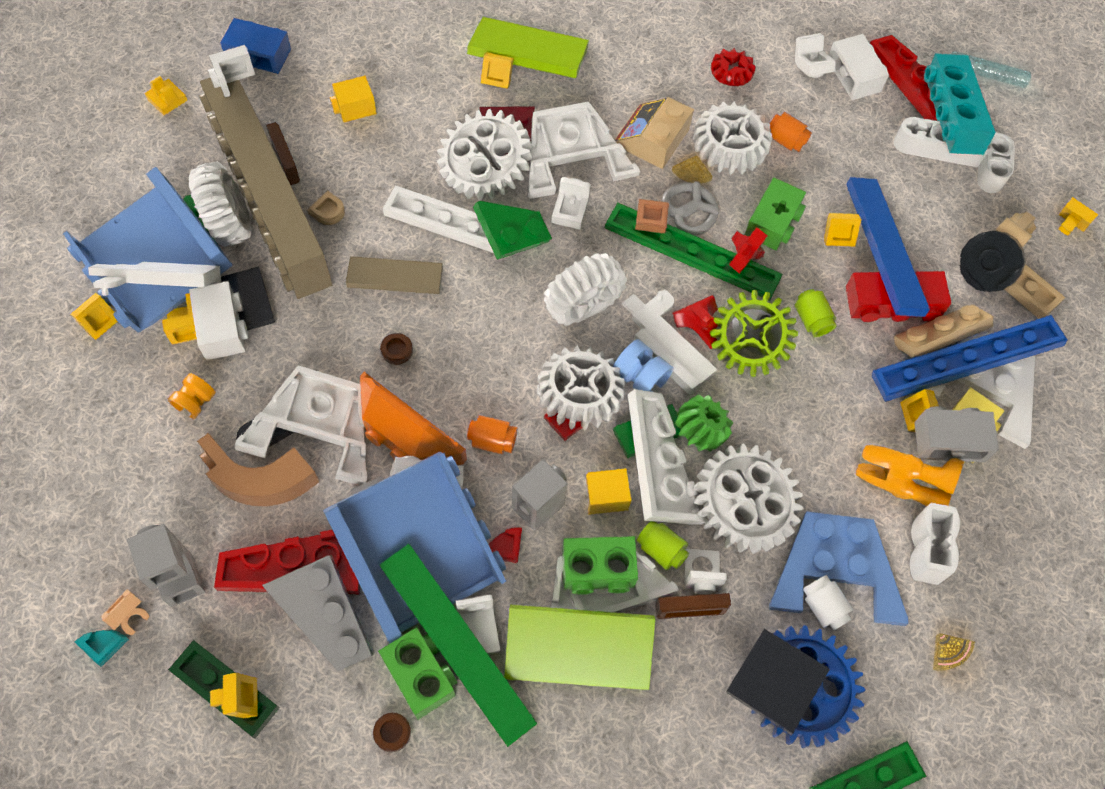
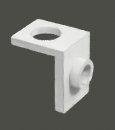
(701, 581)
(480, 618)

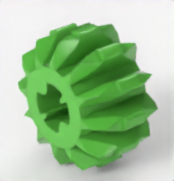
(704, 423)

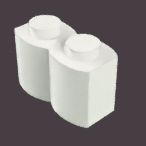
(935, 545)

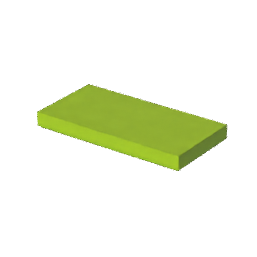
(529, 46)
(579, 647)

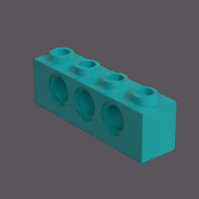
(959, 104)

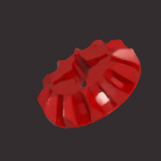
(735, 76)

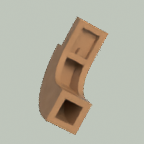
(259, 486)

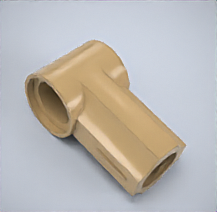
(1019, 226)

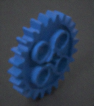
(827, 711)

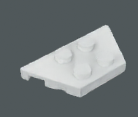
(648, 588)

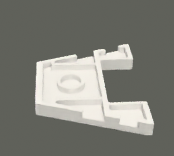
(570, 136)
(1010, 386)
(318, 408)

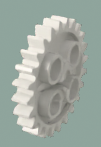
(504, 137)
(721, 505)

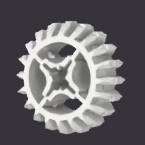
(740, 137)
(220, 203)
(585, 289)
(577, 403)

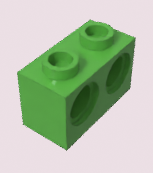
(598, 553)
(411, 677)

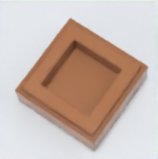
(652, 216)

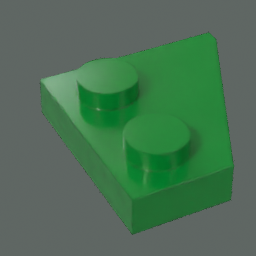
(511, 228)

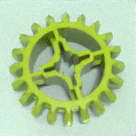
(767, 323)

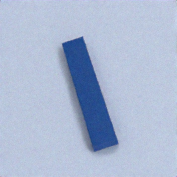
(887, 248)
(968, 358)

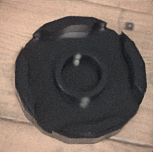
(992, 261)

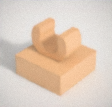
(122, 610)

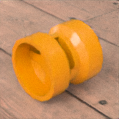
(192, 395)

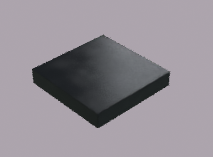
(254, 297)
(777, 681)

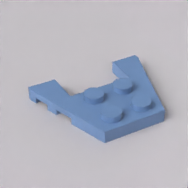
(847, 553)

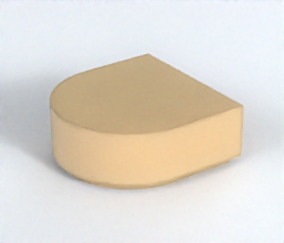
(327, 209)

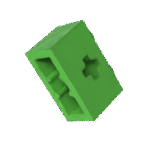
(776, 212)

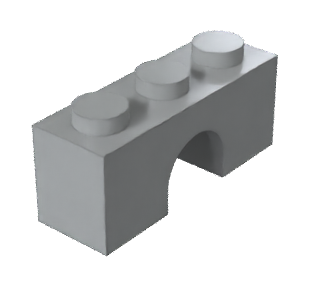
(165, 564)

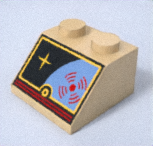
(656, 130)

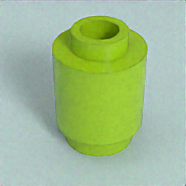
(815, 312)
(663, 545)

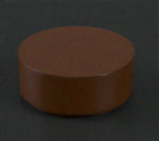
(396, 348)
(392, 732)

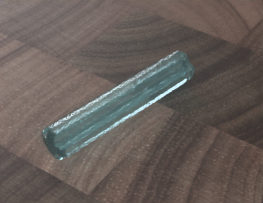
(998, 71)

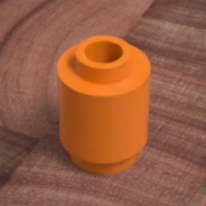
(789, 131)
(492, 435)

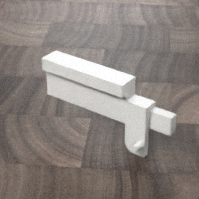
(156, 274)
(689, 366)

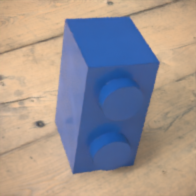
(266, 45)

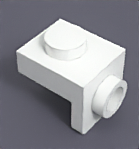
(811, 57)
(229, 67)
(571, 203)

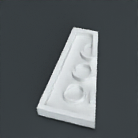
(662, 478)

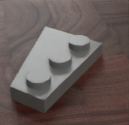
(323, 611)

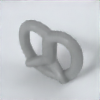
(692, 206)

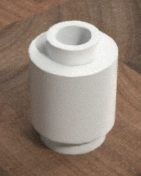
(828, 603)

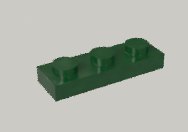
(205, 673)

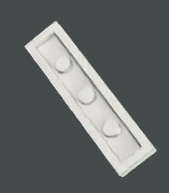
(436, 217)

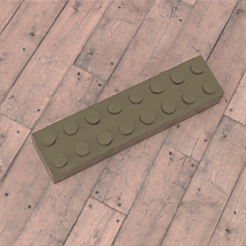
(266, 189)

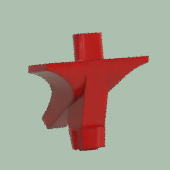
(747, 248)
(699, 318)

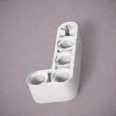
(924, 139)

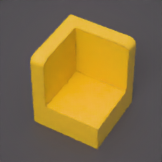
(180, 324)
(608, 491)

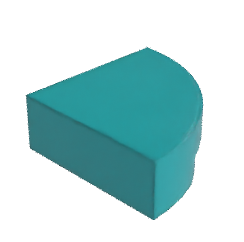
(101, 644)

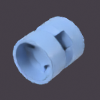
(640, 367)

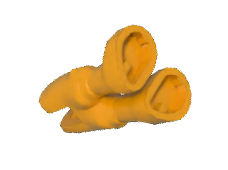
(902, 468)

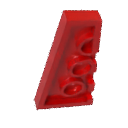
(905, 73)
(259, 564)

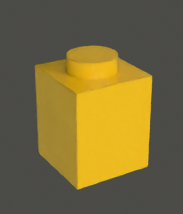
(353, 99)

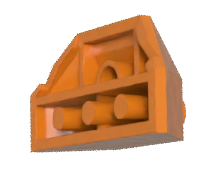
(401, 427)

